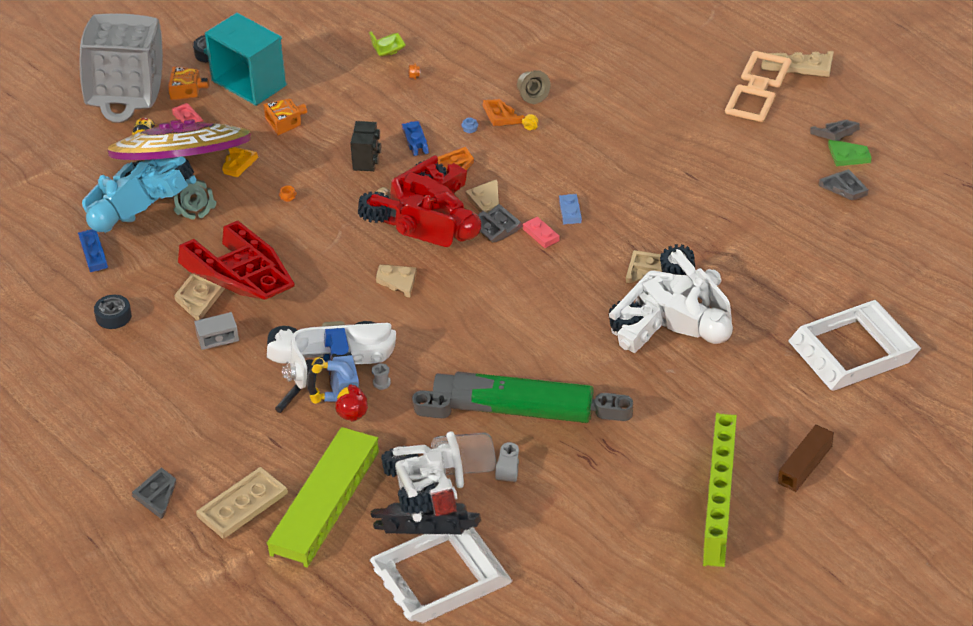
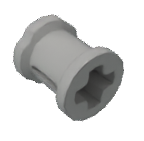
(381, 379)

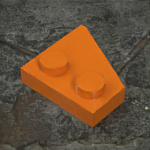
(500, 113)
(460, 157)

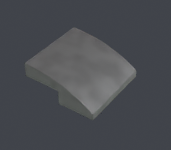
(498, 224)

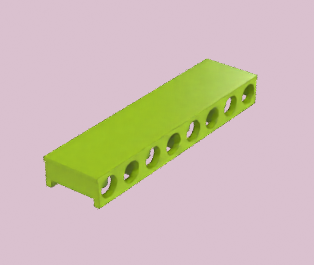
(719, 490)
(322, 495)

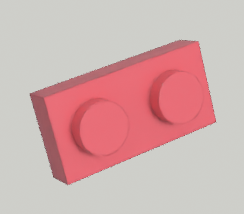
(185, 112)
(541, 232)

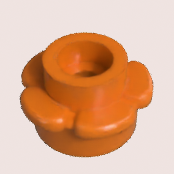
(414, 71)
(287, 193)

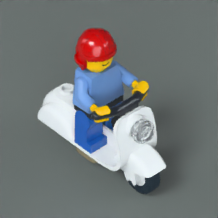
(342, 348)

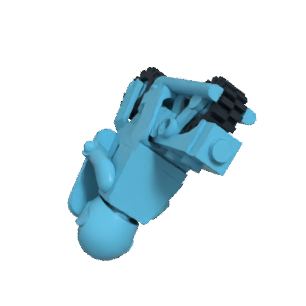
(134, 190)

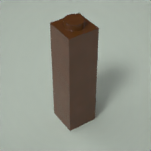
(805, 458)

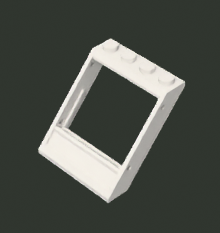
(879, 325)
(472, 551)

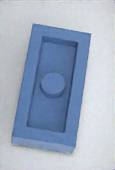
(570, 209)

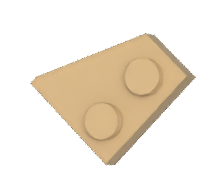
(484, 196)
(641, 264)
(397, 278)

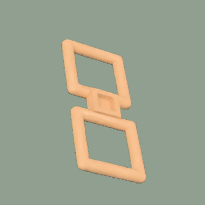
(758, 86)

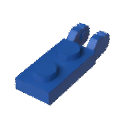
(415, 137)

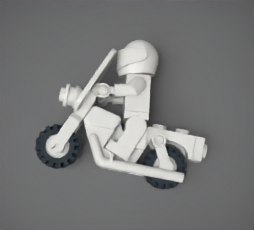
(672, 301)

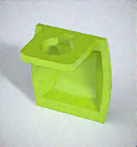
(387, 45)

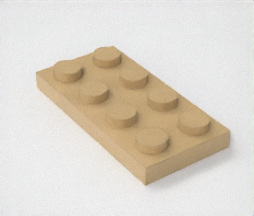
(241, 502)

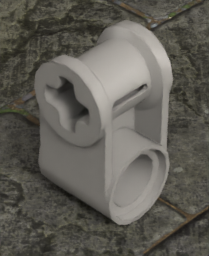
(508, 463)

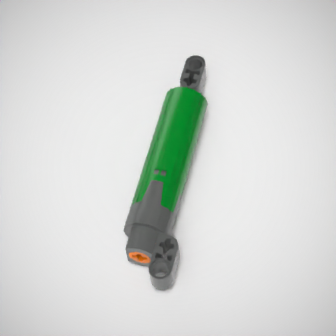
(519, 398)

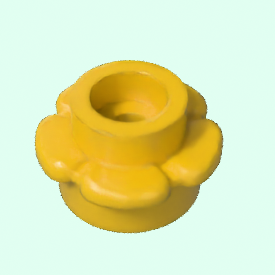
(530, 122)

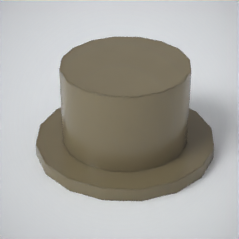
(533, 86)

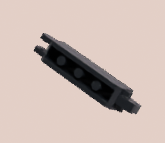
(397, 522)

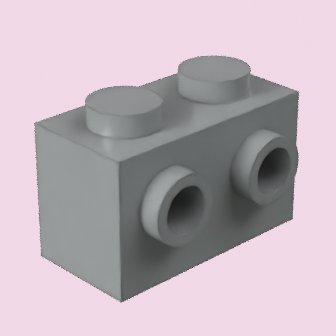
(216, 331)

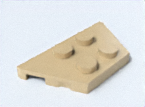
(198, 295)

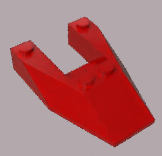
(247, 270)

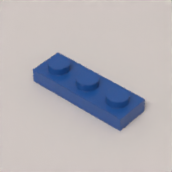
(92, 250)

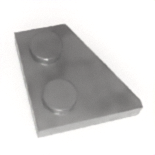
(836, 130)

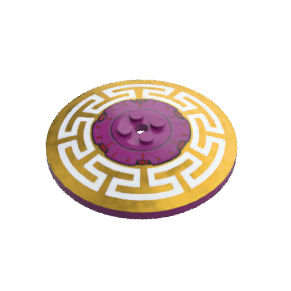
(178, 140)

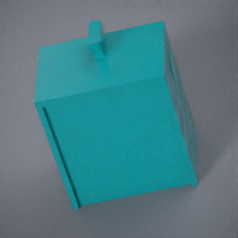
(245, 58)

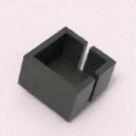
(365, 146)

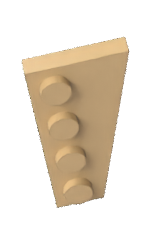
(812, 64)

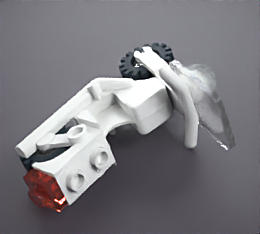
(424, 477)

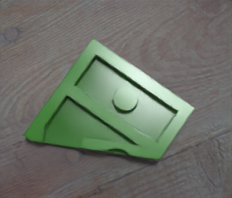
(848, 153)

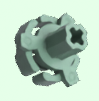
(195, 203)

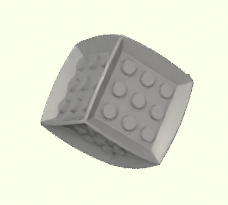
(121, 63)

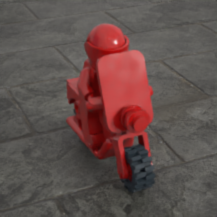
(425, 204)

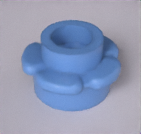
(469, 125)

